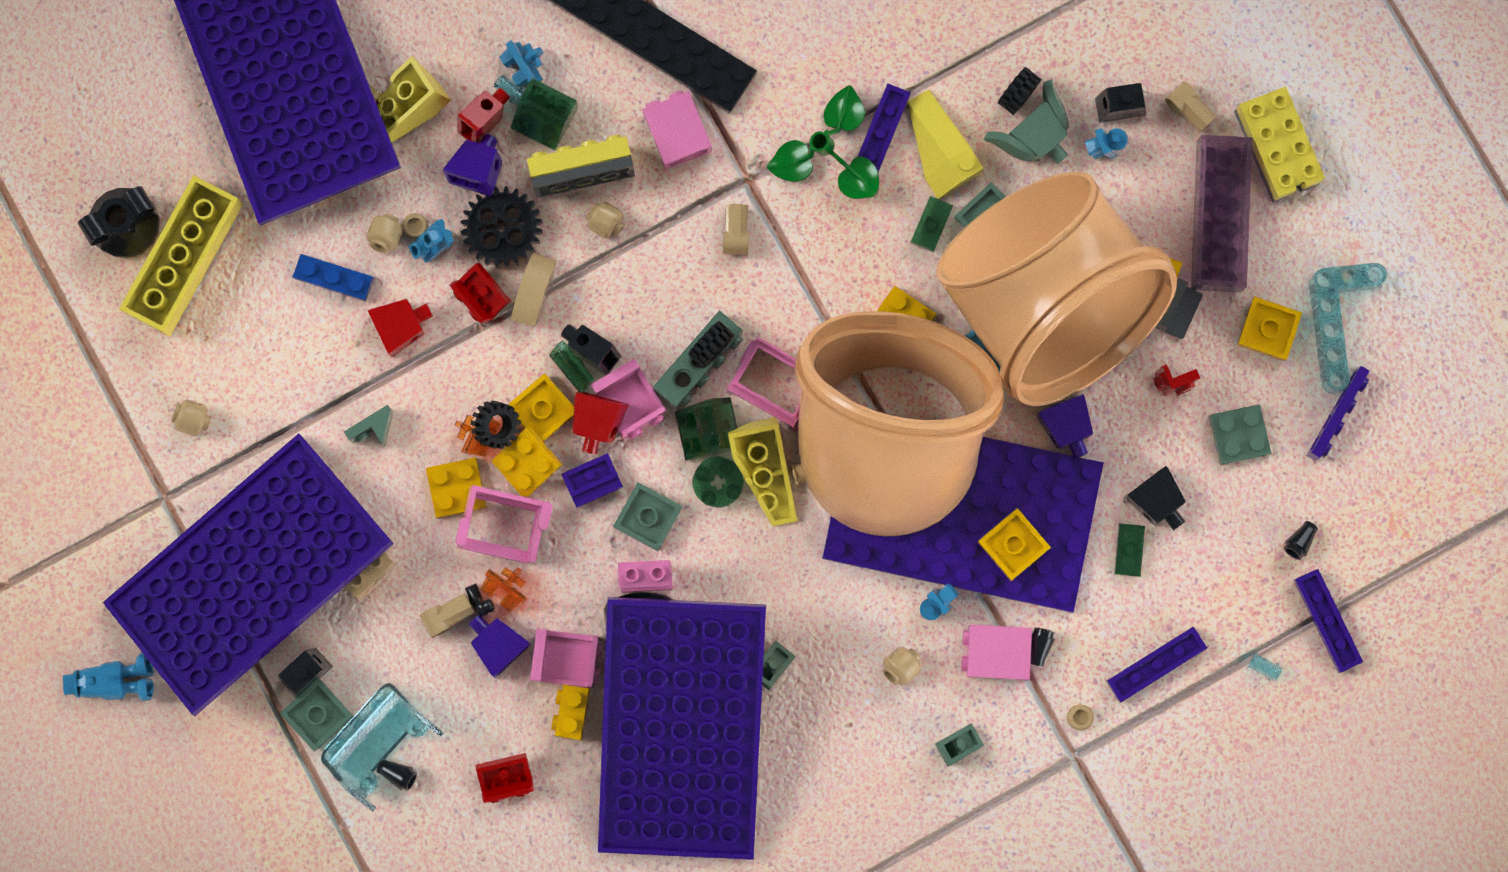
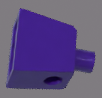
(475, 166)
(1068, 425)
(496, 644)

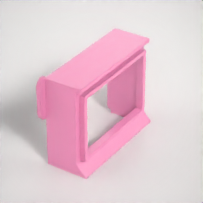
(755, 399)
(541, 522)

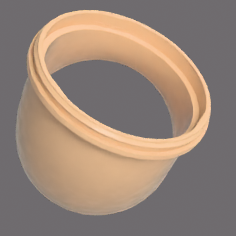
(1056, 286)
(882, 468)

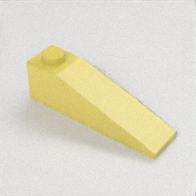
(410, 99)
(942, 149)
(762, 461)

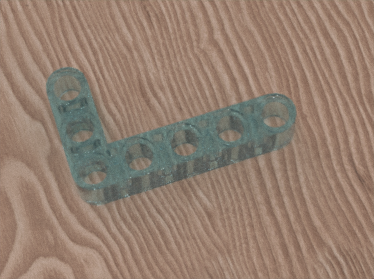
(1334, 318)

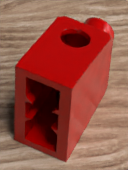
(481, 115)
(399, 324)
(597, 419)

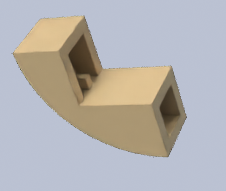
(533, 290)

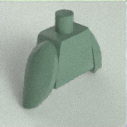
(1037, 133)

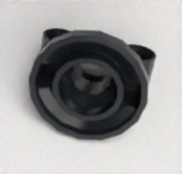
(132, 236)

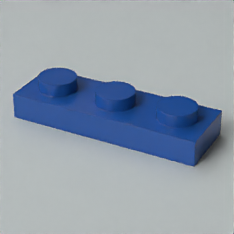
(333, 277)

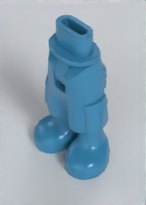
(108, 683)

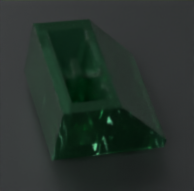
(544, 114)
(706, 427)

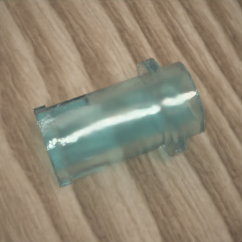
(510, 88)
(1265, 667)

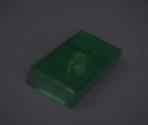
(931, 224)
(571, 366)
(1129, 550)

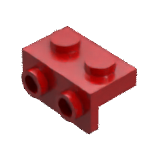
(480, 294)
(1180, 384)
(505, 778)

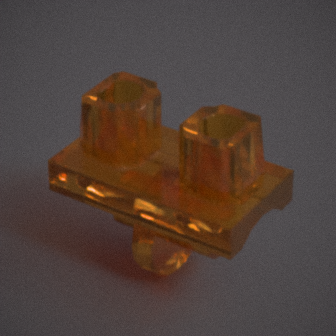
(472, 446)
(494, 582)

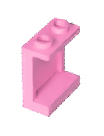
(677, 129)
(631, 387)
(645, 576)
(997, 652)
(566, 658)

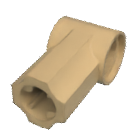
(1186, 101)
(736, 235)
(441, 618)

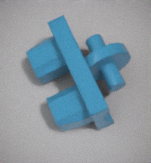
(525, 60)
(1106, 143)
(432, 242)
(938, 602)

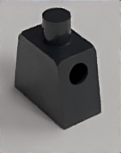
(1122, 103)
(591, 348)
(1159, 499)
(304, 671)

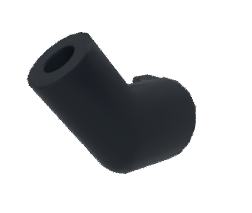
(476, 600)

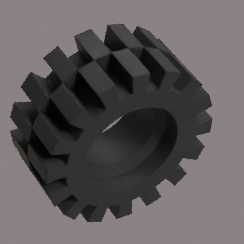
(1019, 90)
(711, 344)
(508, 428)

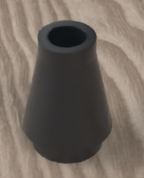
(1300, 541)
(1041, 644)
(397, 774)

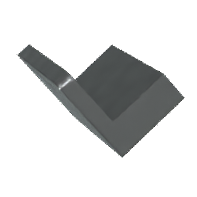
(1181, 310)

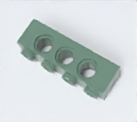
(681, 396)

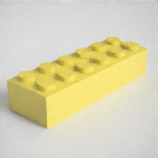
(181, 256)

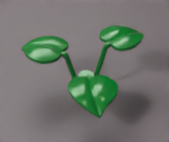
(792, 158)

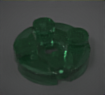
(726, 470)

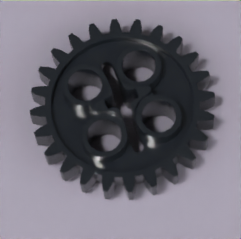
(503, 250)

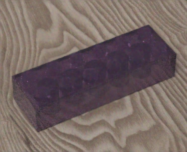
(1221, 213)

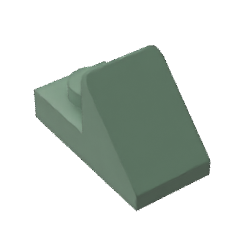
(377, 422)
(774, 664)
(959, 744)

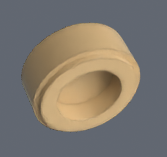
(414, 225)
(1080, 717)

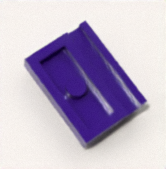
(592, 480)

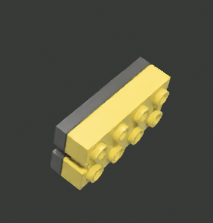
(1279, 144)
(580, 166)

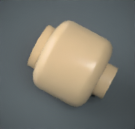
(605, 220)
(384, 233)
(190, 417)
(901, 666)

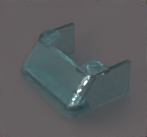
(372, 737)

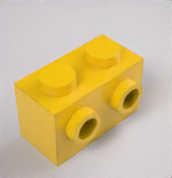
(572, 712)

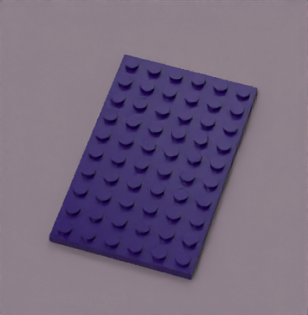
(289, 99)
(1046, 487)
(247, 574)
(681, 728)

